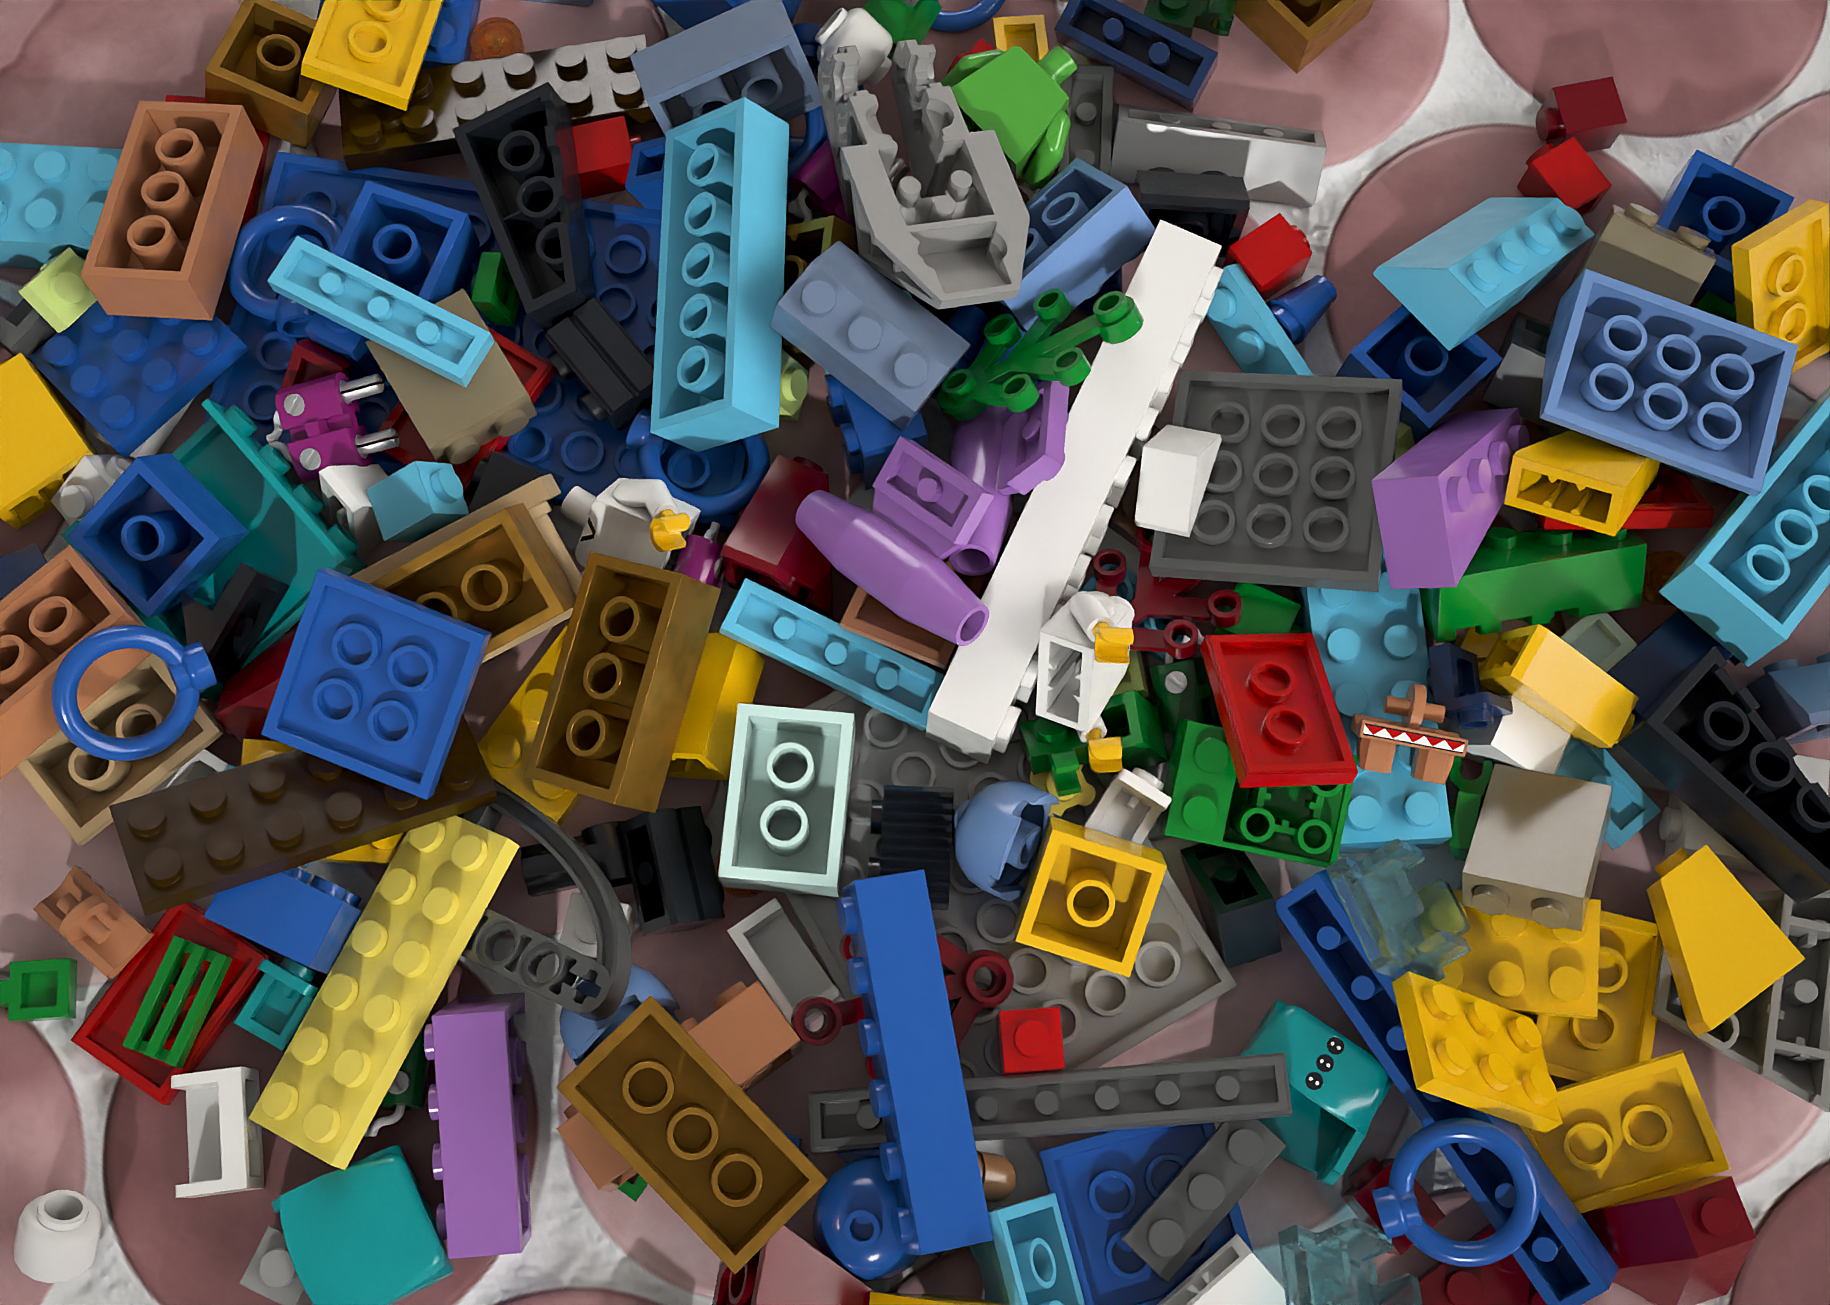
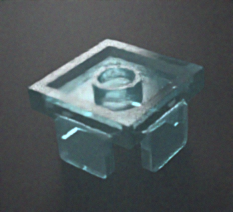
(1394, 921)
(1337, 1267)

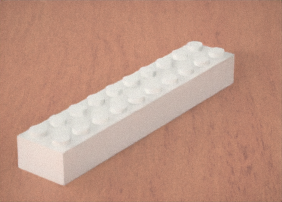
(1071, 512)

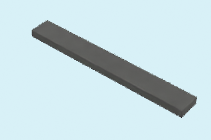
(1079, 1101)

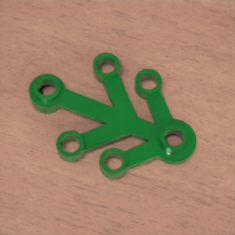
(971, 390)

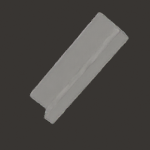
(1274, 160)

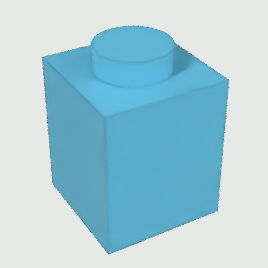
(417, 501)

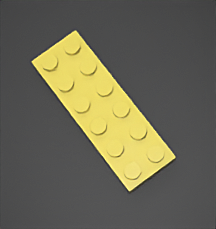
(383, 987)

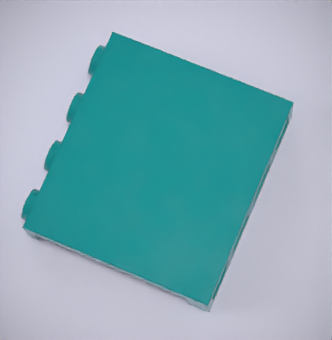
(282, 519)

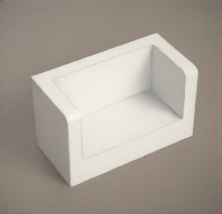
(782, 960)
(222, 1141)

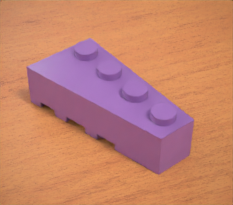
(1445, 496)
(480, 1125)

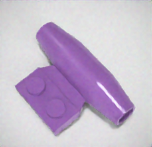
(1007, 457)
(899, 548)

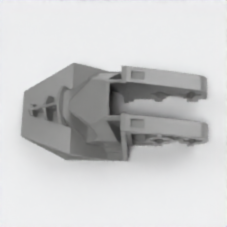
(955, 225)

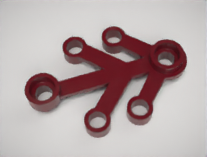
(1162, 601)
(958, 985)

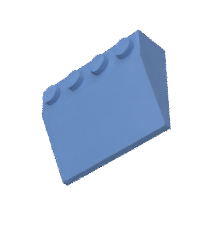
(1666, 380)

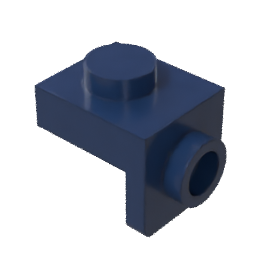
(1456, 685)

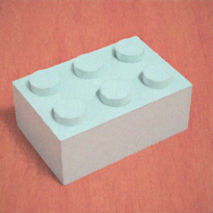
(787, 800)

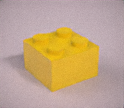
(1089, 896)

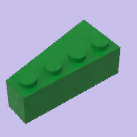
(1534, 576)

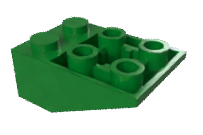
(1275, 822)

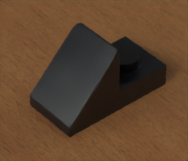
(237, 619)

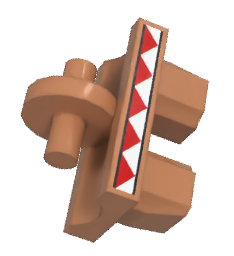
(1432, 746)
(94, 922)

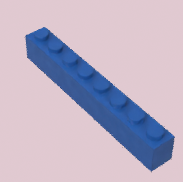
(1562, 1250)

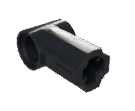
(601, 841)

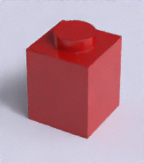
(603, 155)
(1565, 174)
(1271, 255)
(1030, 1041)

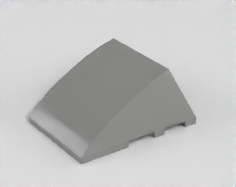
(1787, 1025)

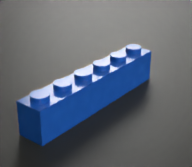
(914, 1064)

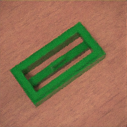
(158, 992)

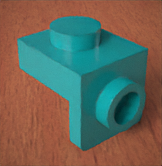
(279, 1002)

